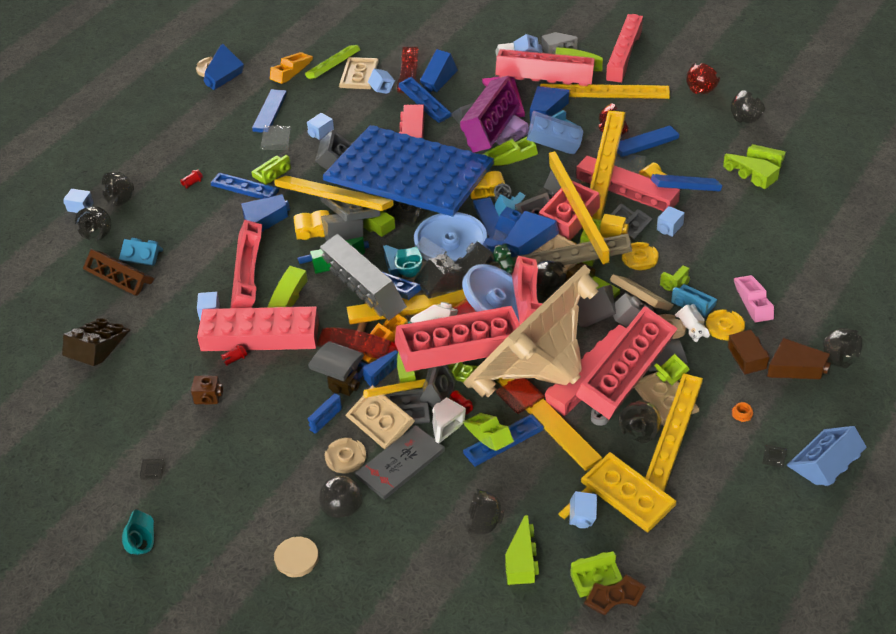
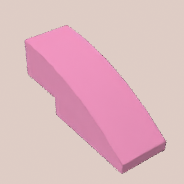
(754, 298)

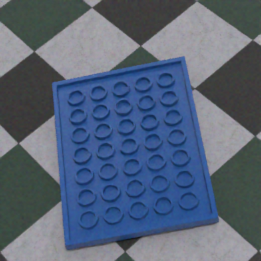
(409, 170)

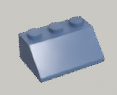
(554, 133)
(828, 455)

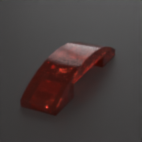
(409, 65)
(360, 341)

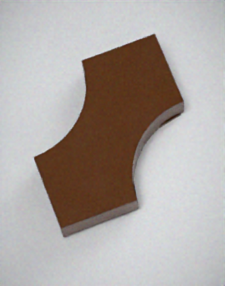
(603, 598)

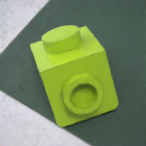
(681, 277)
(671, 370)

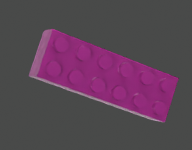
(490, 114)

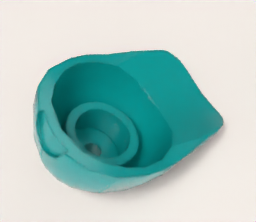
(408, 261)
(139, 528)

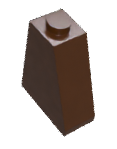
(798, 361)

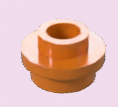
(742, 407)

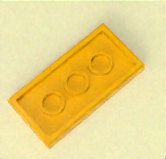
(628, 492)

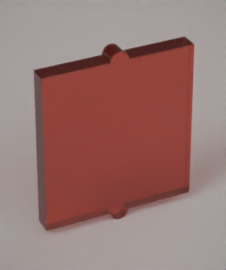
(519, 394)

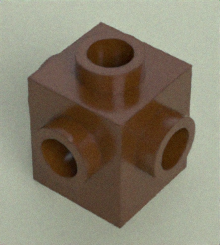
(206, 390)

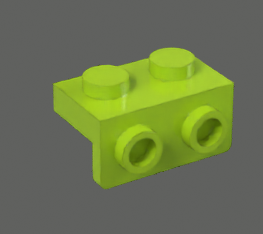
(772, 155)
(272, 169)
(592, 570)

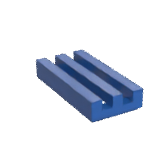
(324, 413)

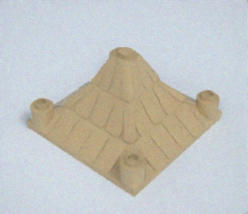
(543, 344)

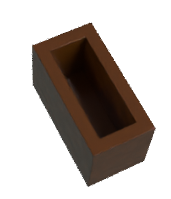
(748, 351)

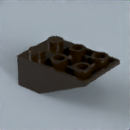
(93, 341)

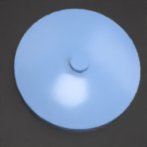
(451, 233)
(489, 288)

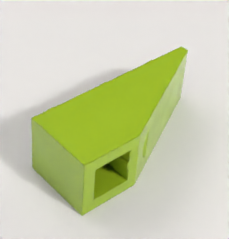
(762, 171)
(519, 556)

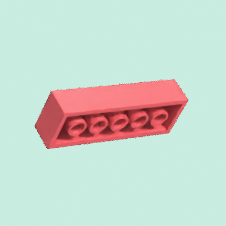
(545, 67)
(258, 328)
(454, 338)
(626, 362)

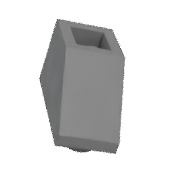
(559, 40)
(628, 308)

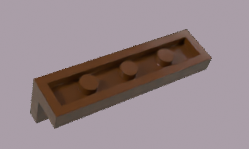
(120, 268)

